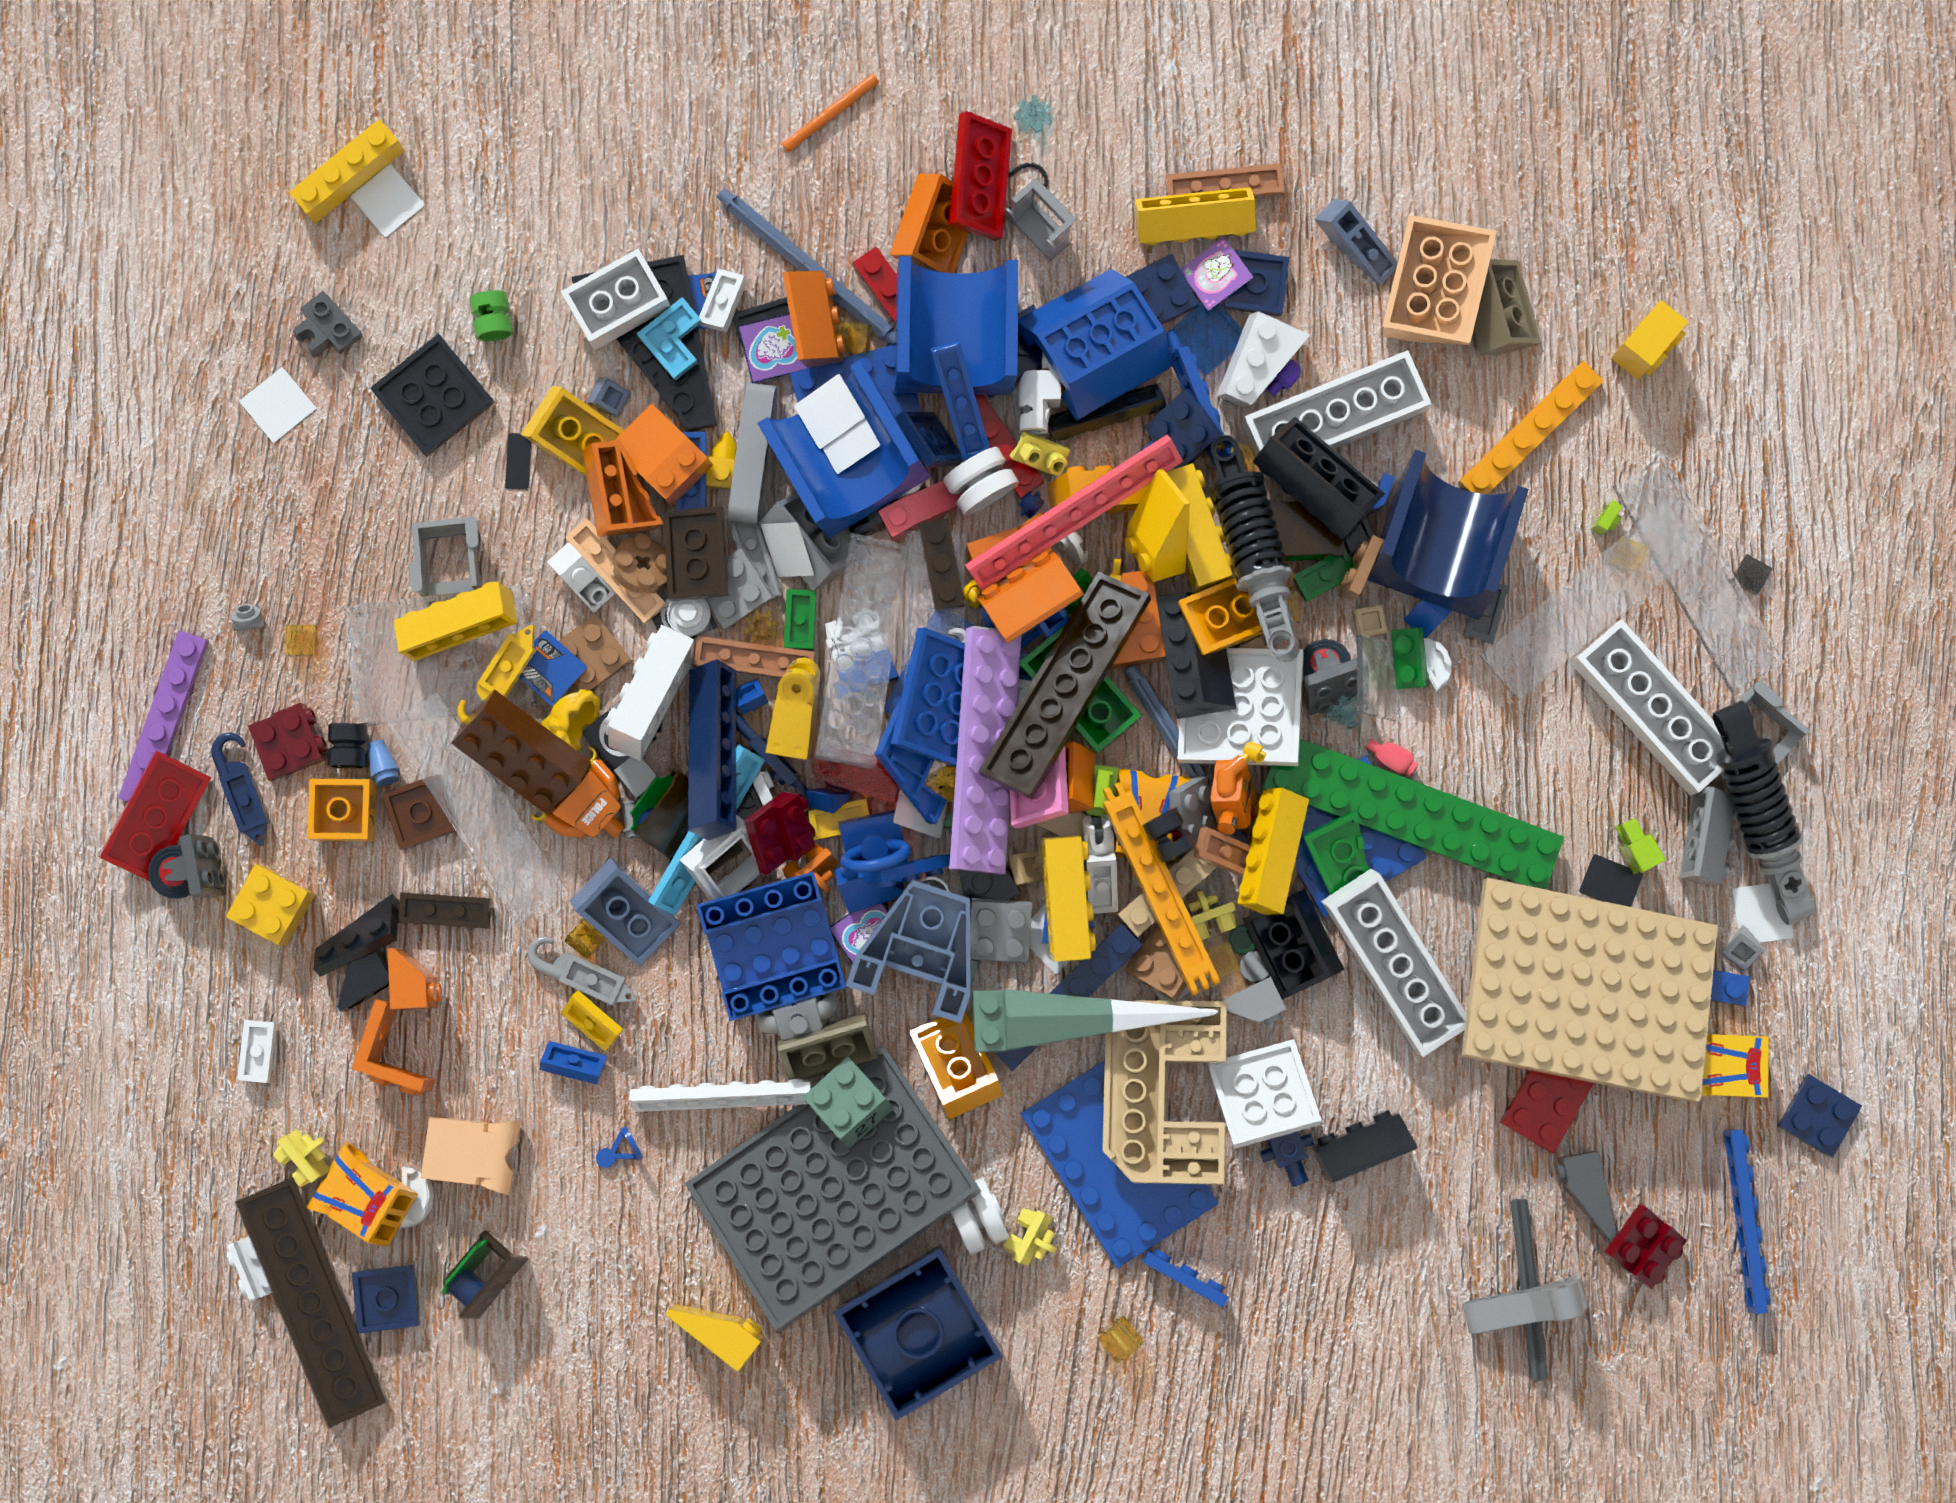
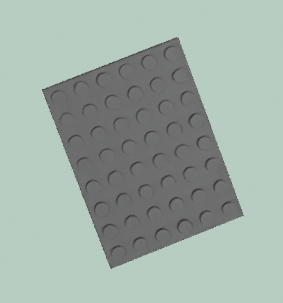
(816, 1216)

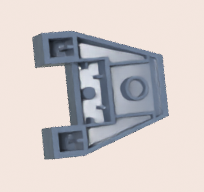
(925, 937)

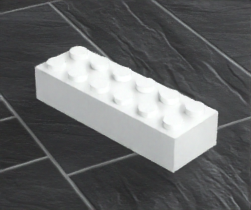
(1347, 406)
(1653, 706)
(1396, 962)

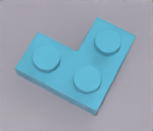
(664, 335)

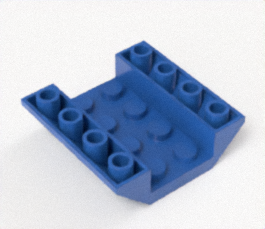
(1099, 341)
(772, 946)

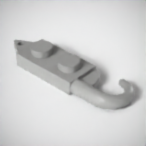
(581, 975)

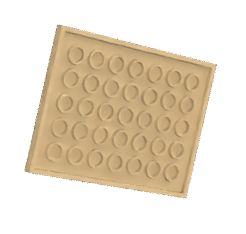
(1590, 990)

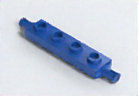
(1187, 372)

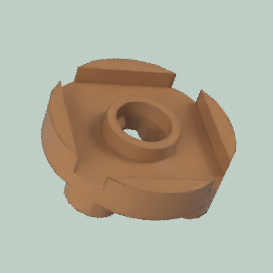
(627, 557)

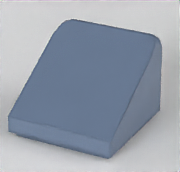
(608, 396)

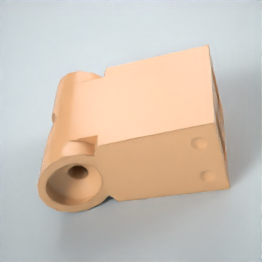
(470, 1152)

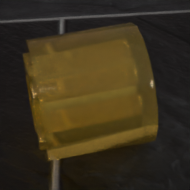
(943, 782)
(1120, 1338)

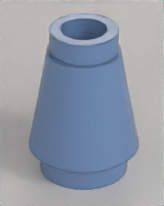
(382, 765)

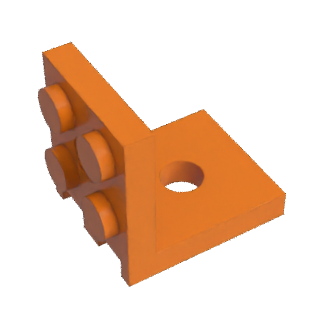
(371, 1048)

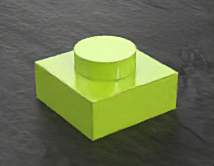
(1608, 518)

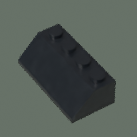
(1318, 477)
(1196, 681)

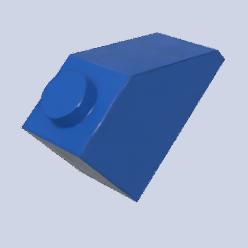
(860, 895)

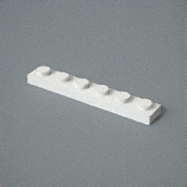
(726, 1096)

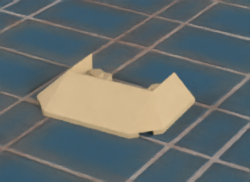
(1137, 1100)

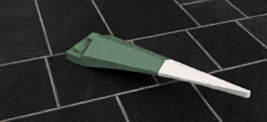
(1026, 1019)

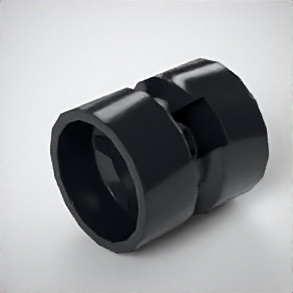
(347, 745)
(1161, 826)

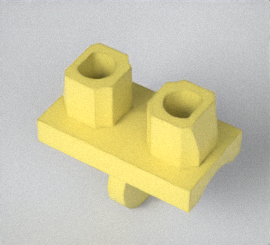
(1040, 453)
(1222, 914)
(304, 1154)
(1036, 1239)

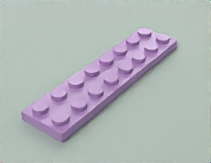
(986, 706)

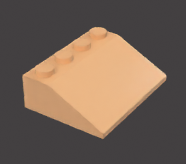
(1438, 282)

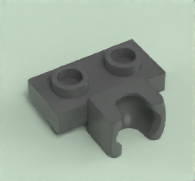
(326, 326)

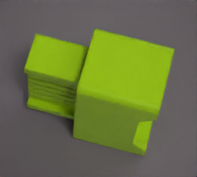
(1103, 777)
(1639, 849)

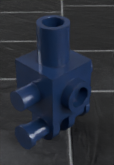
(1288, 1152)

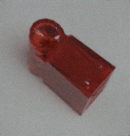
(861, 782)

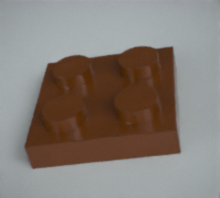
(415, 815)

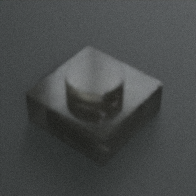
(1752, 574)

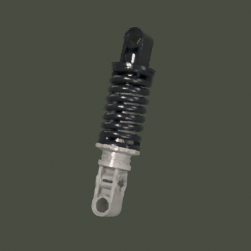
(1254, 545)
(1763, 810)

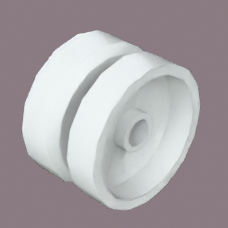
(980, 481)
(979, 1215)

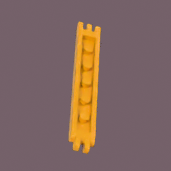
(1159, 890)

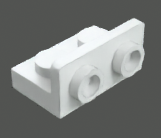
(243, 1258)

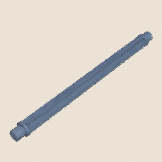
(803, 262)
(1168, 729)

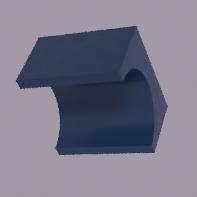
(1446, 540)
(917, 1332)

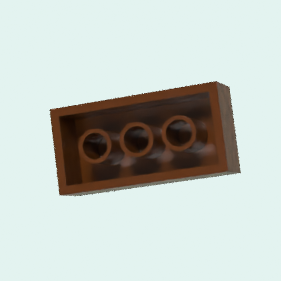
(521, 752)

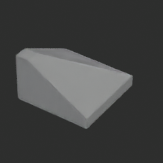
(1743, 948)

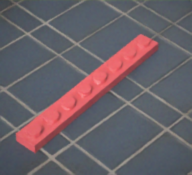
(1073, 513)

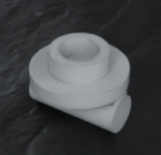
(247, 617)
(1253, 967)

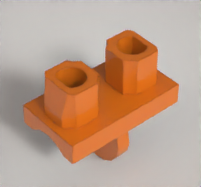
(820, 862)

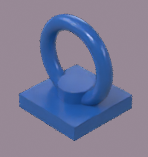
(875, 841)

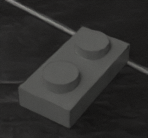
(1486, 626)

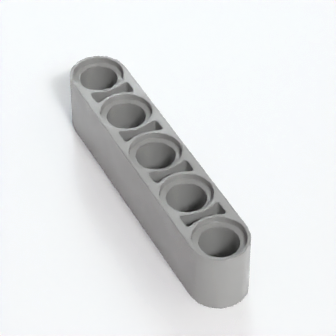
(751, 454)

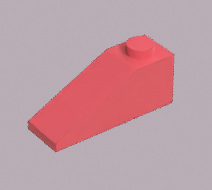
(917, 508)

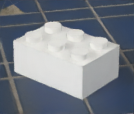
(616, 299)

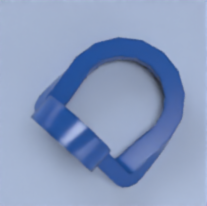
(606, 1157)

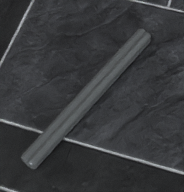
(1528, 1280)

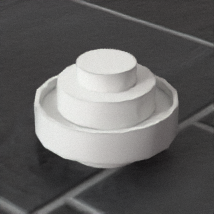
(689, 616)

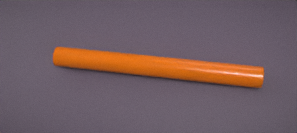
(829, 113)

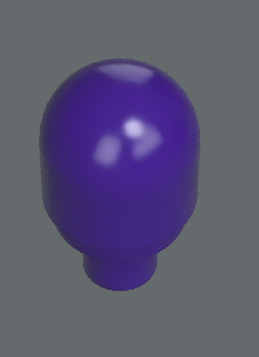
(1285, 378)

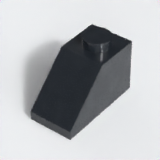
(363, 980)

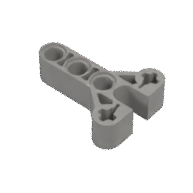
(1546, 1302)

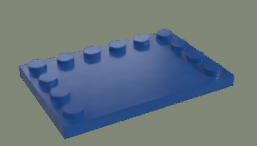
(1120, 1212)

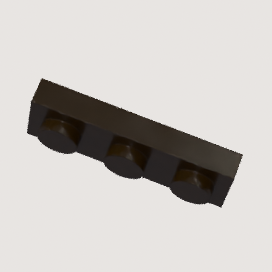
(941, 565)
(445, 910)

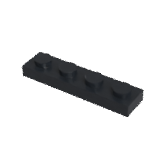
(1130, 405)

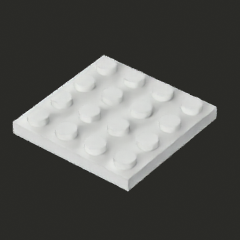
(1265, 713)

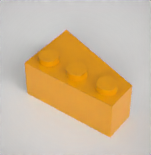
(1077, 479)

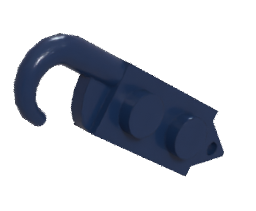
(782, 769)
(240, 791)

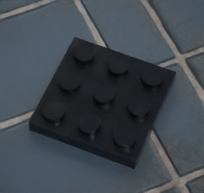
(432, 395)

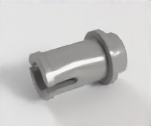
(626, 807)

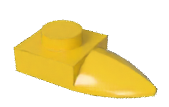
(723, 461)

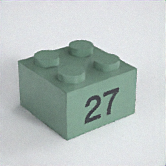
(848, 1102)

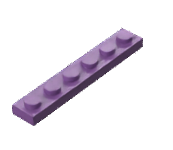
(166, 706)

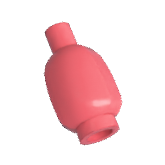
(1393, 758)

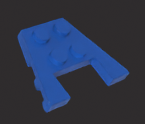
(910, 773)

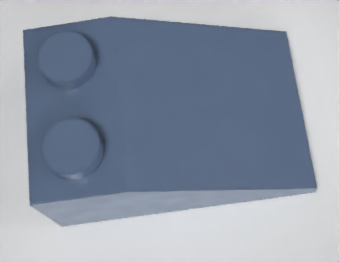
(622, 914)

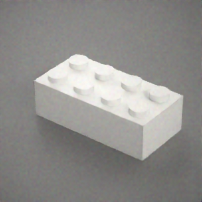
(650, 692)

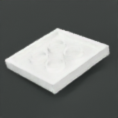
(1264, 1094)

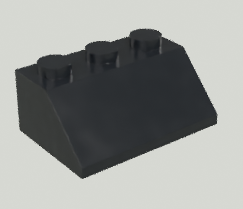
(1294, 945)
(1363, 1146)

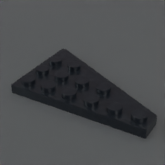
(691, 393)

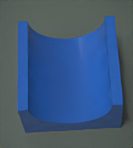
(951, 307)
(865, 486)

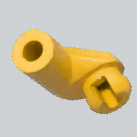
(971, 592)

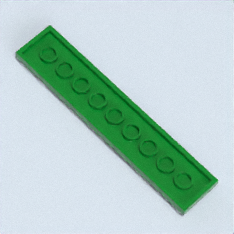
(1420, 815)

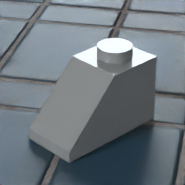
(1257, 1002)

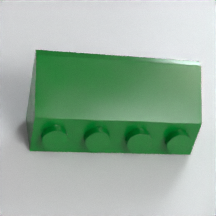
(1107, 714)

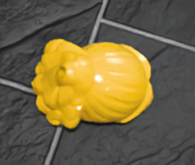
(571, 715)

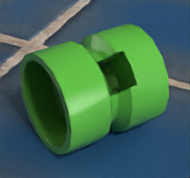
(491, 311)

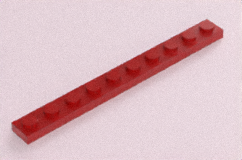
(882, 283)

